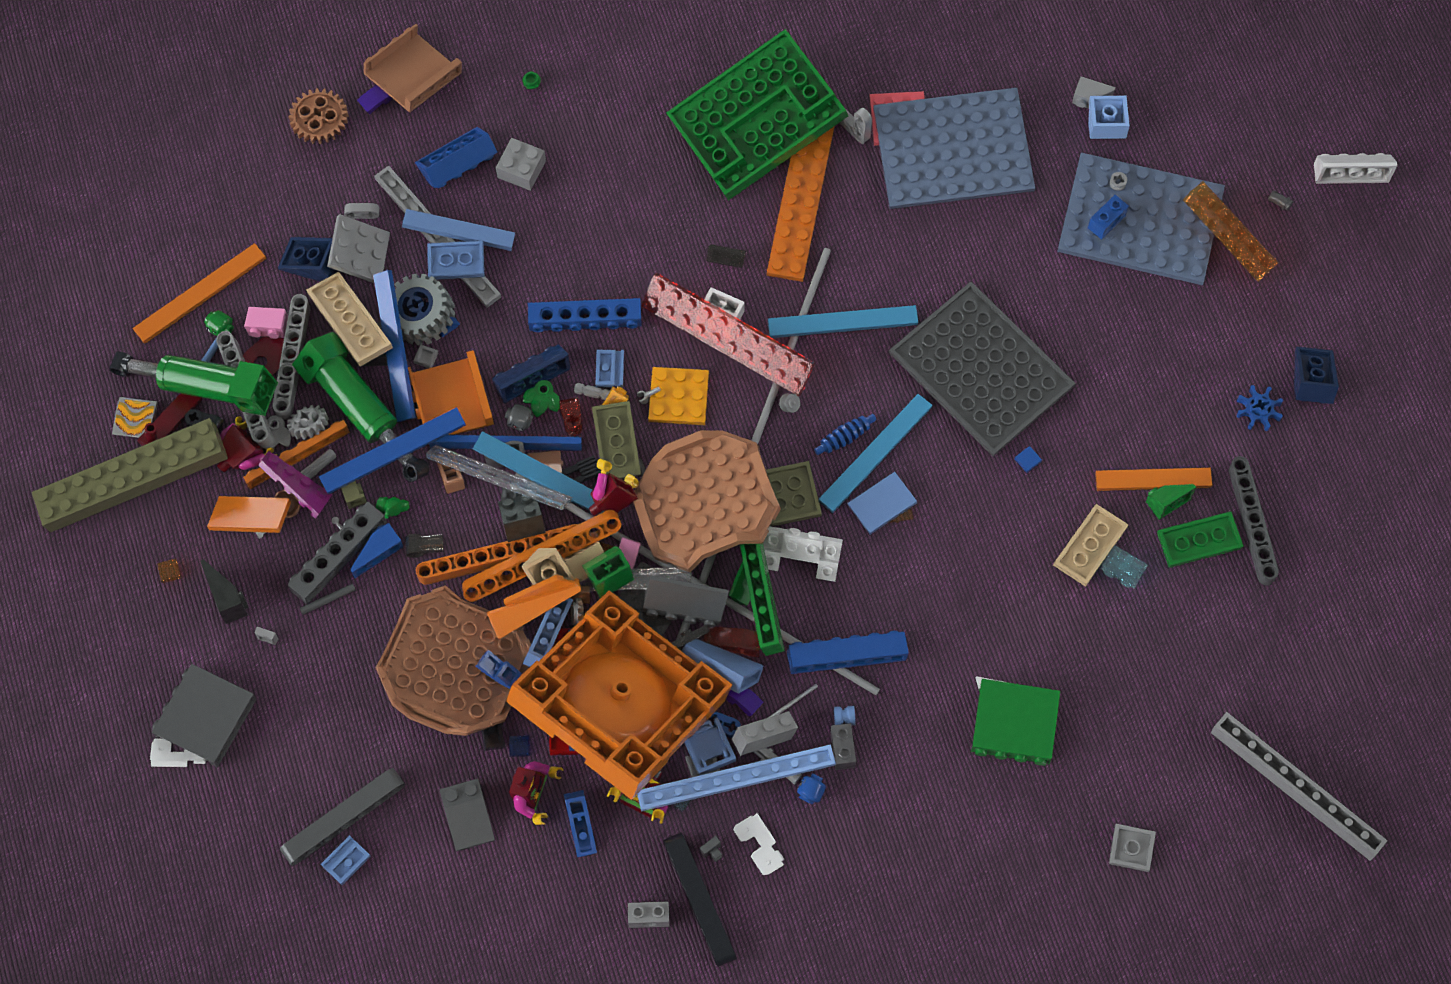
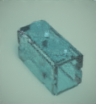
(1124, 567)

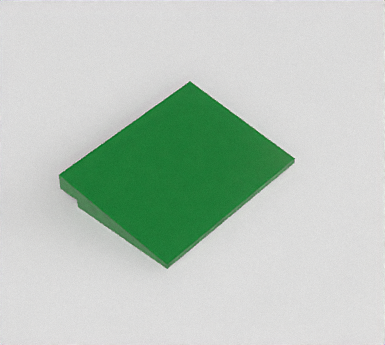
(757, 114)

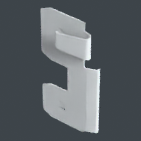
(163, 757)
(764, 857)

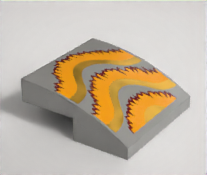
(133, 416)

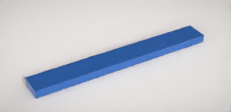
(396, 356)
(529, 442)
(392, 450)

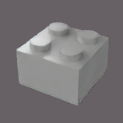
(520, 164)

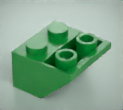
(609, 571)

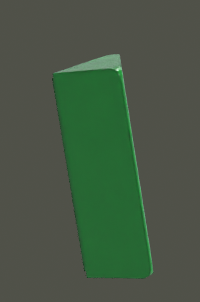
(739, 590)

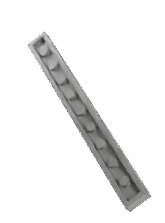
(407, 200)

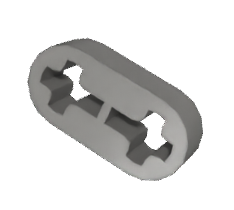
(361, 210)

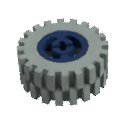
(427, 321)

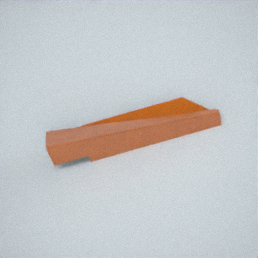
(531, 603)

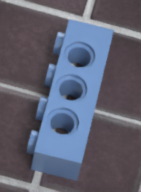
(547, 632)

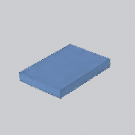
(456, 260)
(882, 503)

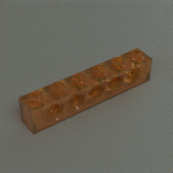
(1230, 231)

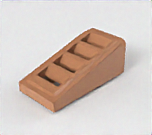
(453, 483)

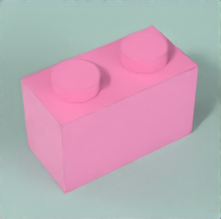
(266, 322)

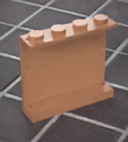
(410, 69)

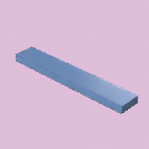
(458, 229)

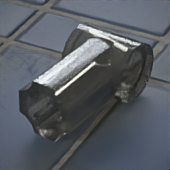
(419, 545)

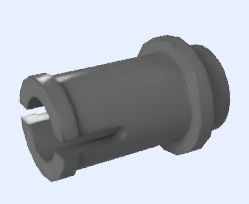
(1280, 200)

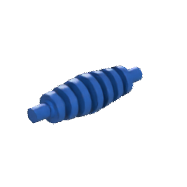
(845, 434)

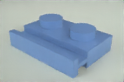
(609, 368)
(345, 860)

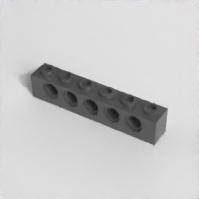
(335, 563)

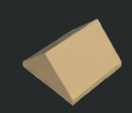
(545, 564)

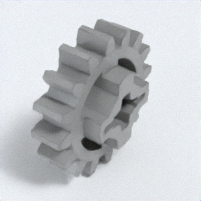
(308, 422)

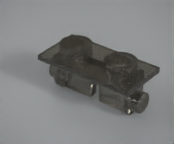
(726, 256)

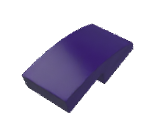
(373, 99)
(746, 700)

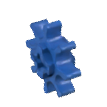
(1263, 402)

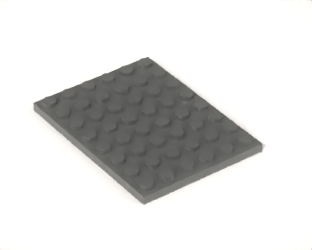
(982, 368)

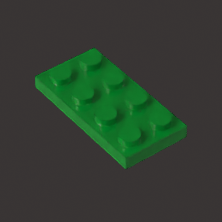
(1200, 539)

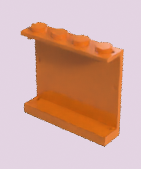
(450, 387)

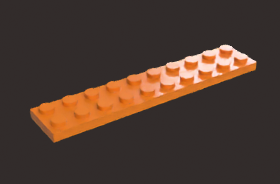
(799, 210)

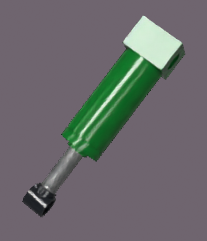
(325, 362)
(246, 386)

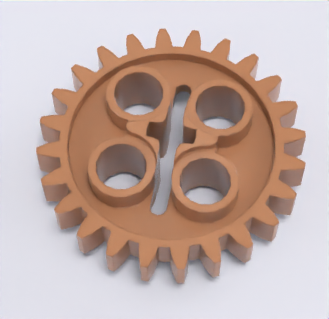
(327, 127)

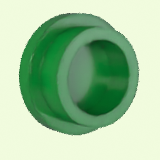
(531, 80)

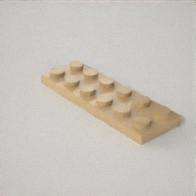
(349, 319)

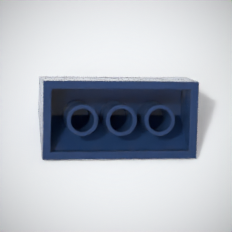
(525, 375)

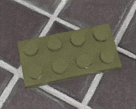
(617, 438)

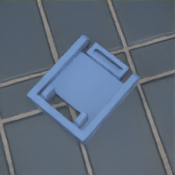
(708, 744)

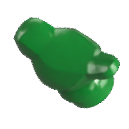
(392, 506)

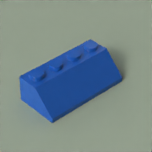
(456, 157)

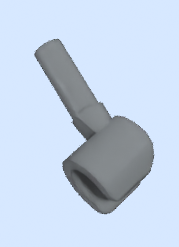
(645, 400)

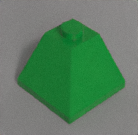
(1169, 498)

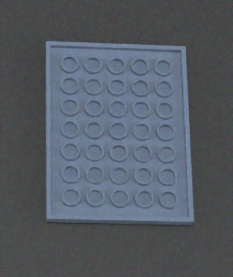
(953, 148)
(1159, 227)

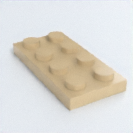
(1090, 545)

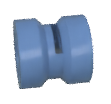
(846, 715)

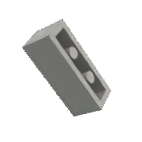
(764, 733)

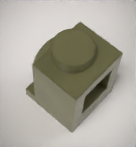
(353, 495)

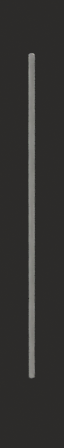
(729, 602)

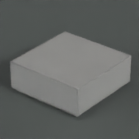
(425, 356)
(266, 635)

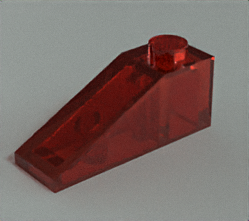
(734, 640)

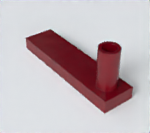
(169, 419)

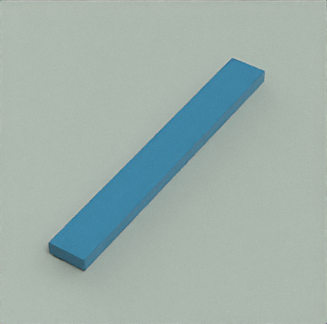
(842, 321)
(875, 453)
(533, 469)

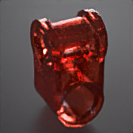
(571, 414)

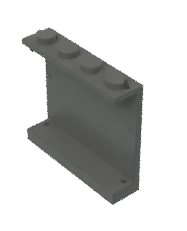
(204, 714)

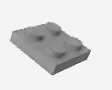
(1132, 847)

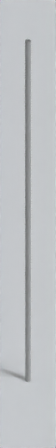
(771, 398)

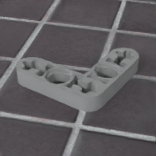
(859, 125)

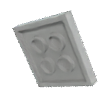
(358, 248)

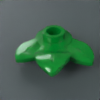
(542, 401)

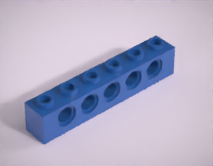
(576, 309)

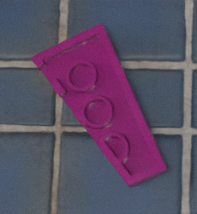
(307, 491)

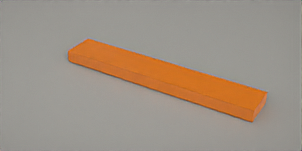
(1151, 478)

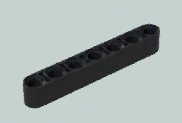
(699, 899)

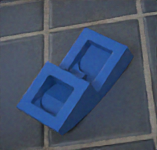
(500, 671)

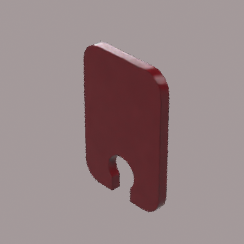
(269, 349)

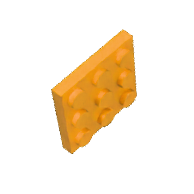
(681, 396)

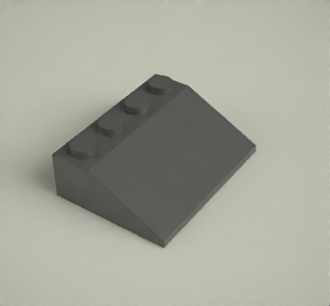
(684, 601)

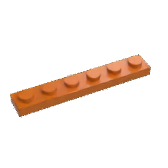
(301, 451)

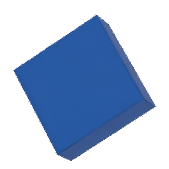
(1028, 459)

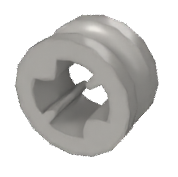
(1118, 175)

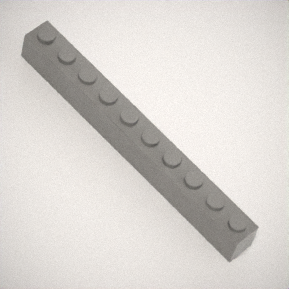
(1299, 786)

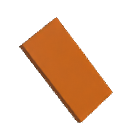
(249, 514)

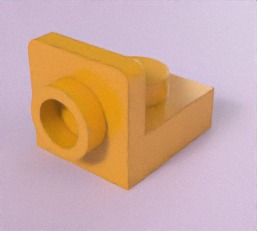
(616, 396)

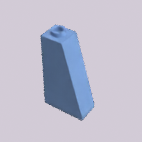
(734, 668)

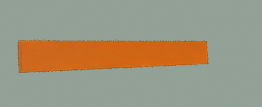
(199, 293)

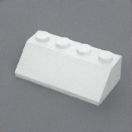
(1354, 168)

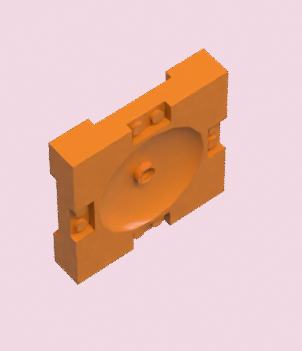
(619, 694)

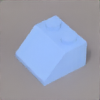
(1108, 117)

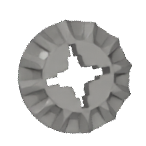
(577, 611)

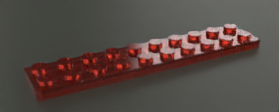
(728, 334)

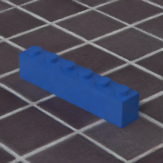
(847, 652)

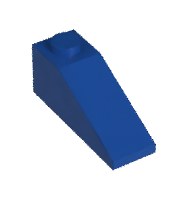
(378, 547)
(580, 823)

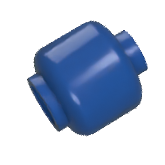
(811, 789)

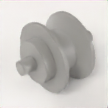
(789, 402)

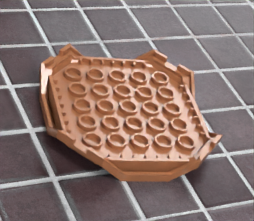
(704, 498)
(433, 662)

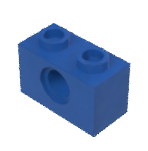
(1108, 217)

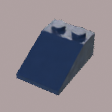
(308, 258)
(1315, 375)

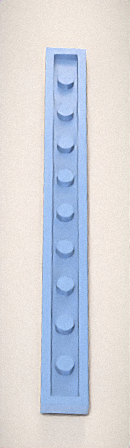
(736, 777)

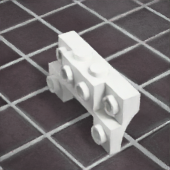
(803, 547)

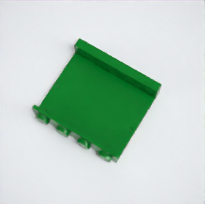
(1016, 722)

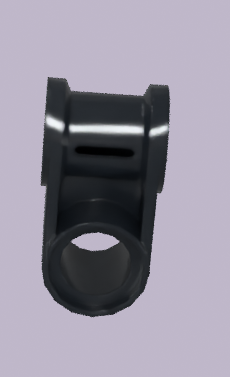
(201, 416)

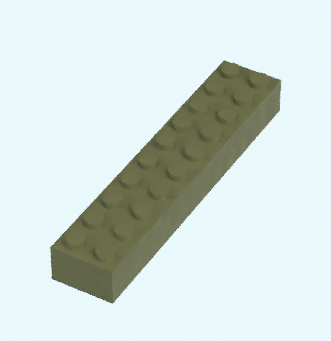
(129, 475)

